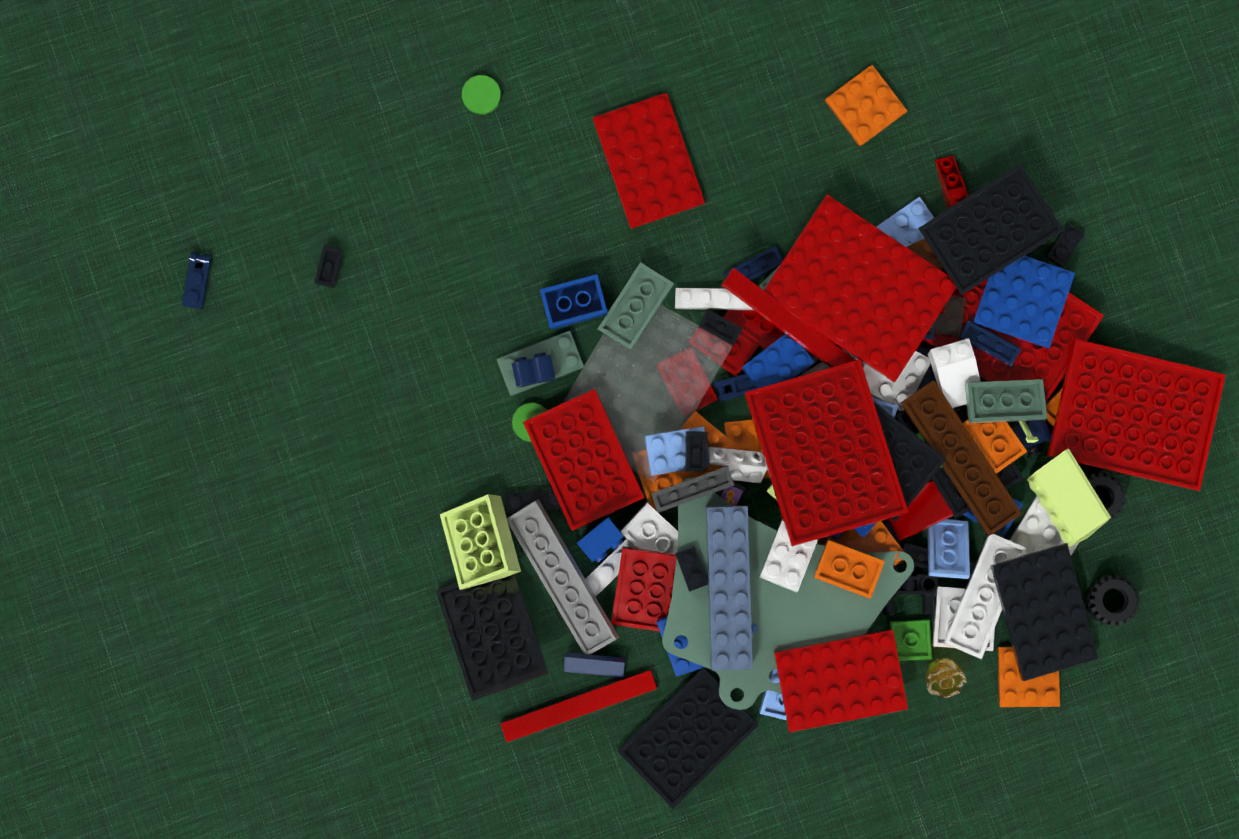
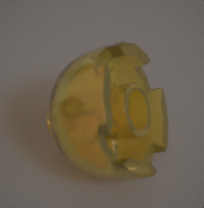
(944, 678)

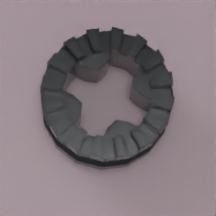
(1034, 450)

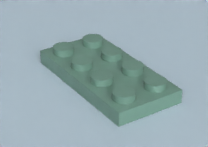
(635, 306)
(563, 356)
(1005, 401)

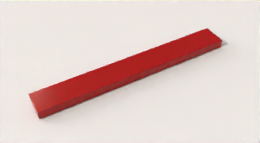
(785, 320)
(578, 706)

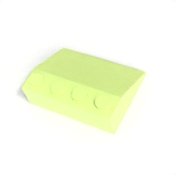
(1068, 498)
(480, 541)

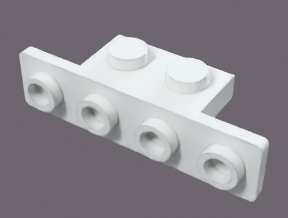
(742, 464)

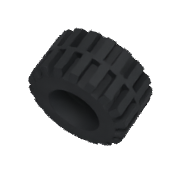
(1114, 491)
(1128, 606)

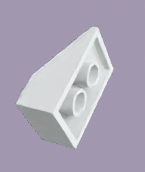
(953, 368)

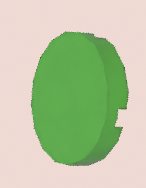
(481, 94)
(522, 414)

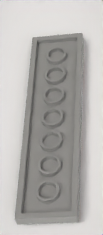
(562, 578)

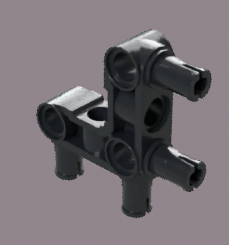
(915, 585)

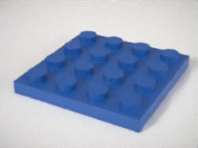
(1025, 300)

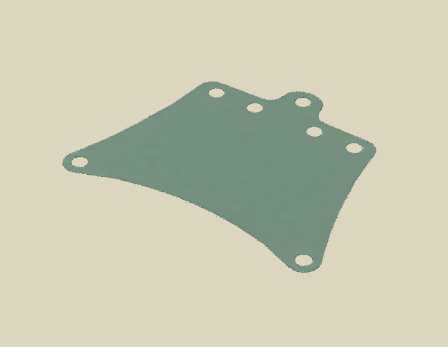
(783, 617)

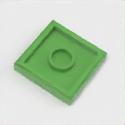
(912, 639)

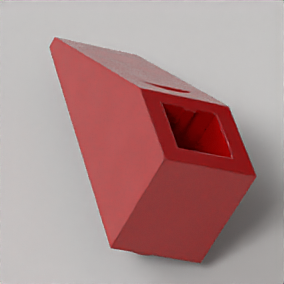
(950, 181)

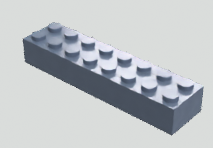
(729, 588)

